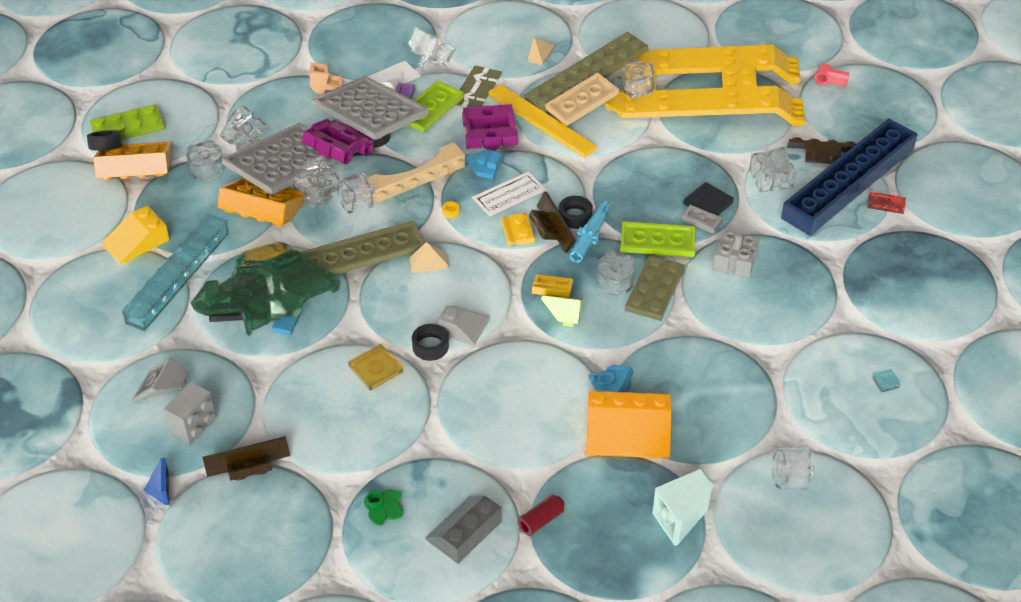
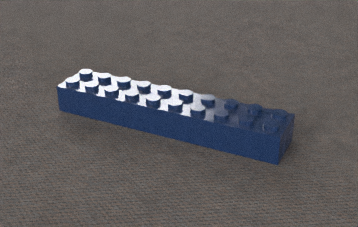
(848, 176)

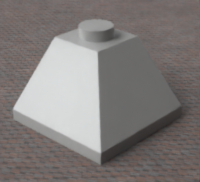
(463, 324)
(161, 380)

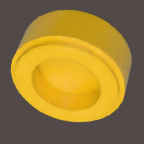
(451, 209)

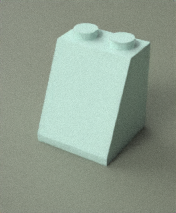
(682, 504)

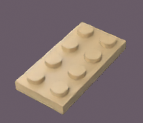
(582, 99)

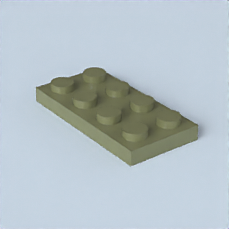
(655, 287)

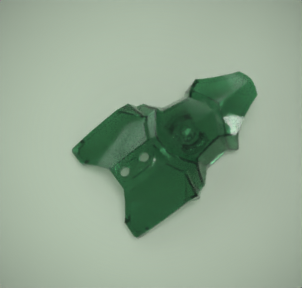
(265, 286)

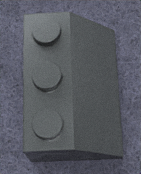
(466, 527)

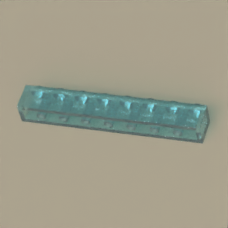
(175, 272)

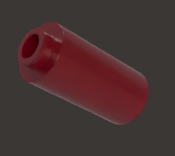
(541, 514)

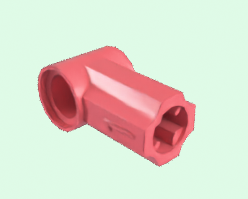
(826, 74)

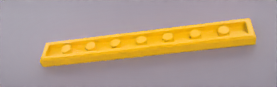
(543, 121)

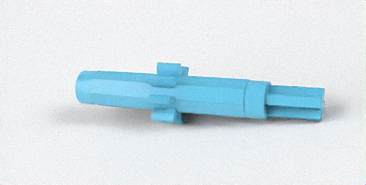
(589, 233)

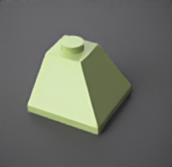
(564, 309)

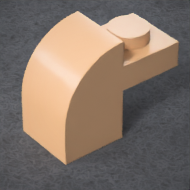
(321, 80)

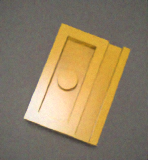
(518, 229)
(552, 286)

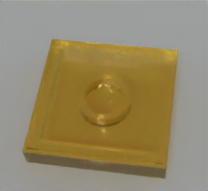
(375, 367)

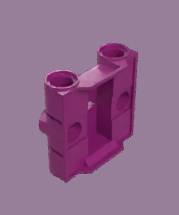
(481, 120)
(337, 140)

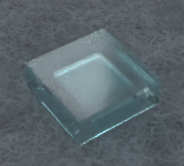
(886, 380)

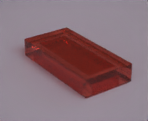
(886, 202)

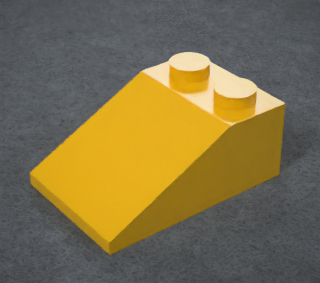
(136, 235)

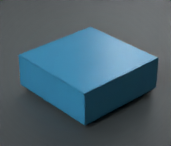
(285, 325)

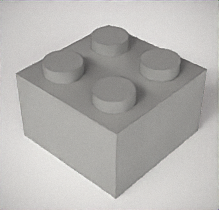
(190, 413)

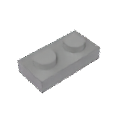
(702, 219)

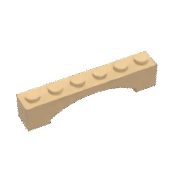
(446, 161)

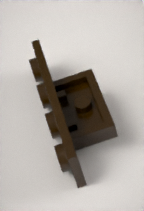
(820, 151)
(551, 223)
(247, 460)

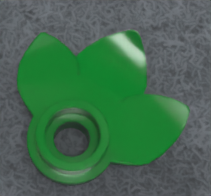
(385, 507)

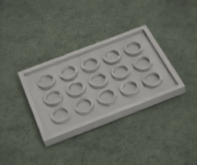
(370, 107)
(273, 160)

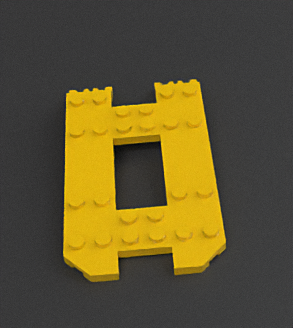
(739, 84)

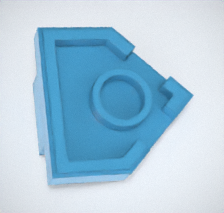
(485, 163)
(613, 379)

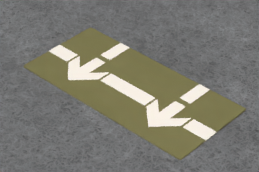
(478, 85)

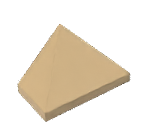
(540, 51)
(428, 259)

